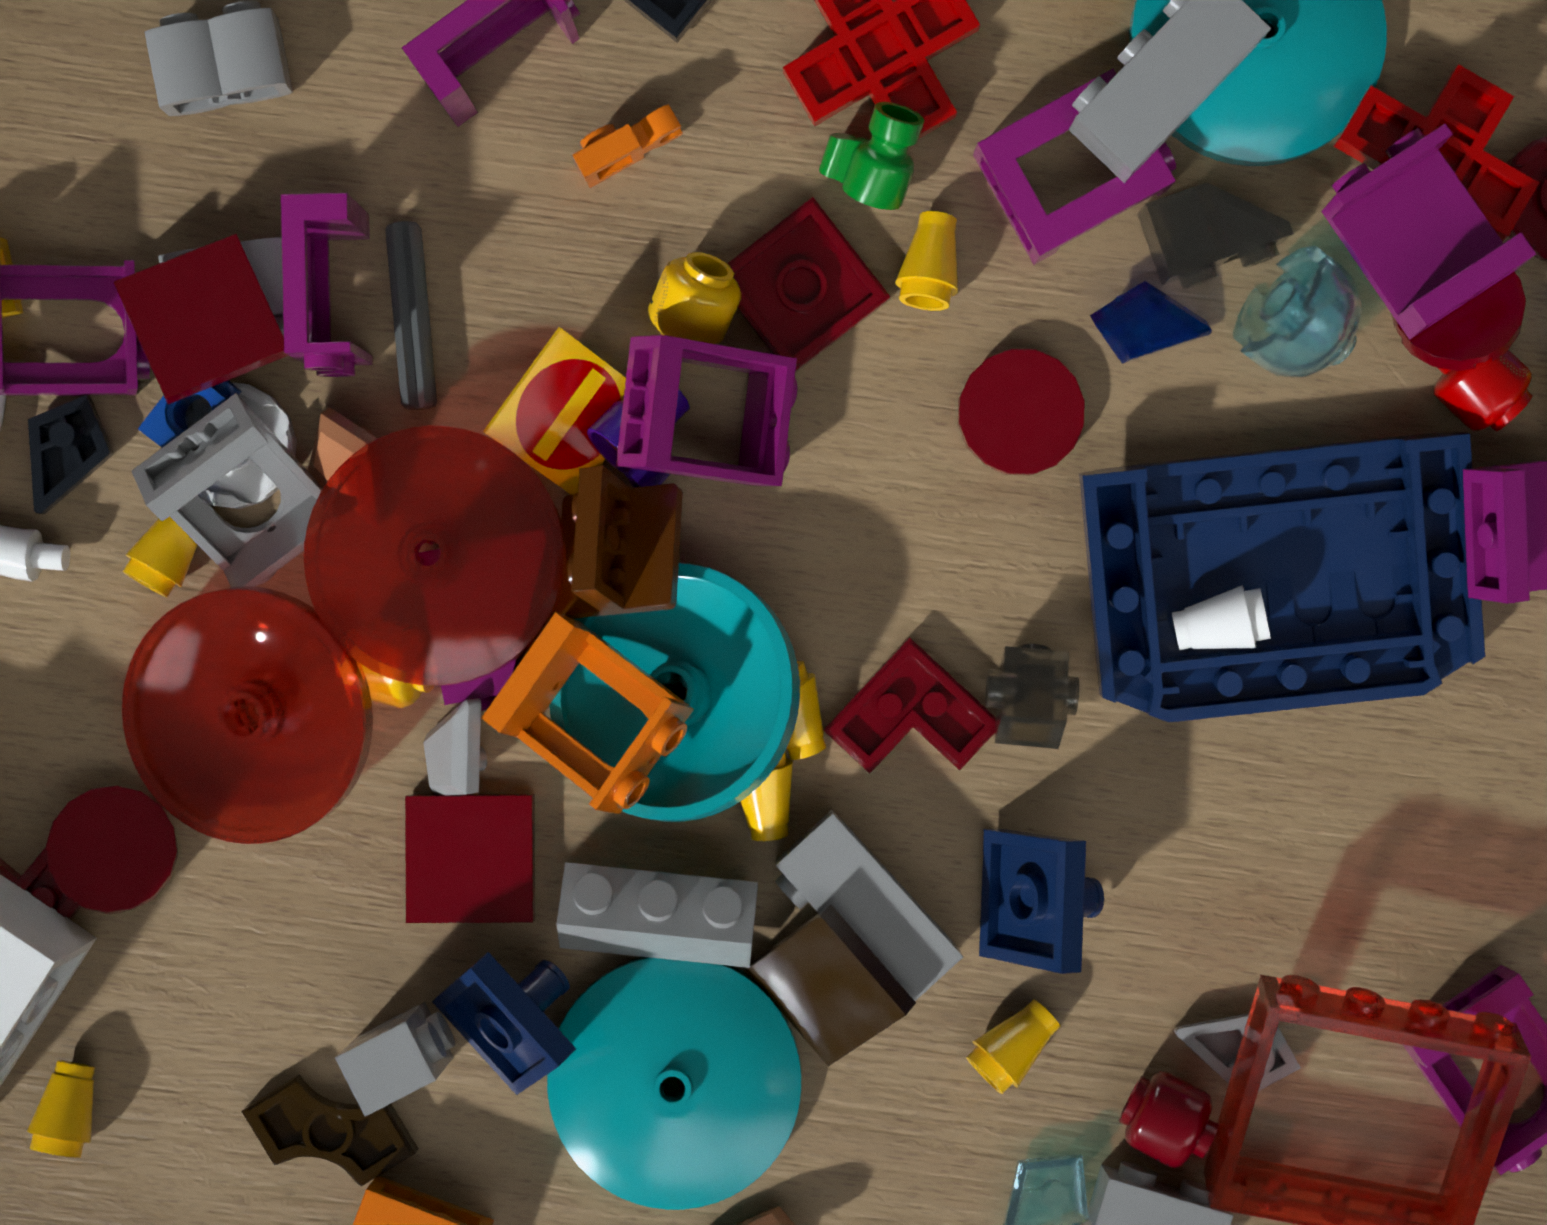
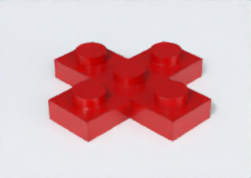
(881, 53)
(1472, 113)

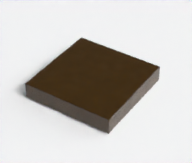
(830, 986)

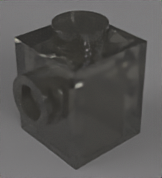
(1032, 696)

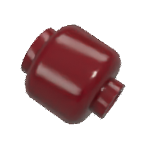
(1169, 1119)

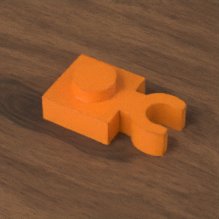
(613, 150)

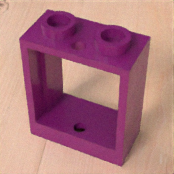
(652, 405)

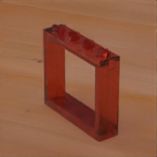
(1332, 1199)

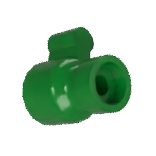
(877, 168)

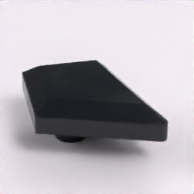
(65, 450)

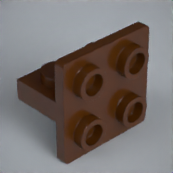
(619, 546)

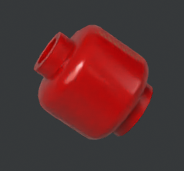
(1486, 394)

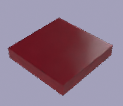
(804, 285)
(201, 318)
(470, 858)

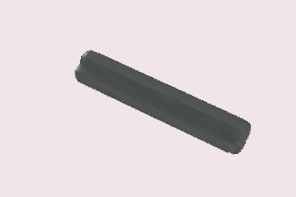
(411, 315)

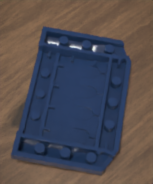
(1351, 560)

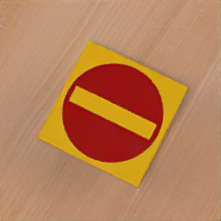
(554, 407)

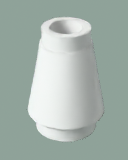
(1223, 621)

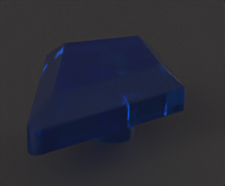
(1147, 323)

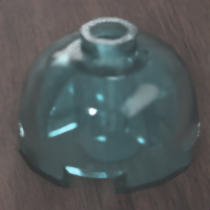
(1303, 318)

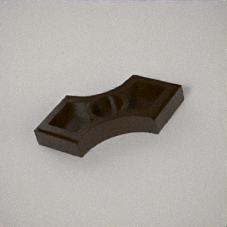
(302, 1123)

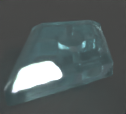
(1048, 1192)

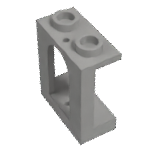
(203, 455)

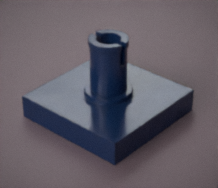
(1035, 900)
(508, 1019)

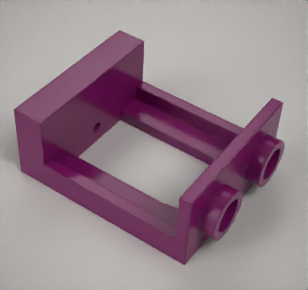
(442, 69)
(306, 228)
(1046, 233)
(83, 283)
(1507, 995)

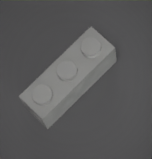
(1164, 80)
(838, 870)
(657, 914)

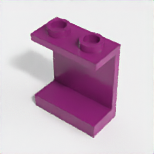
(1420, 233)
(1506, 531)

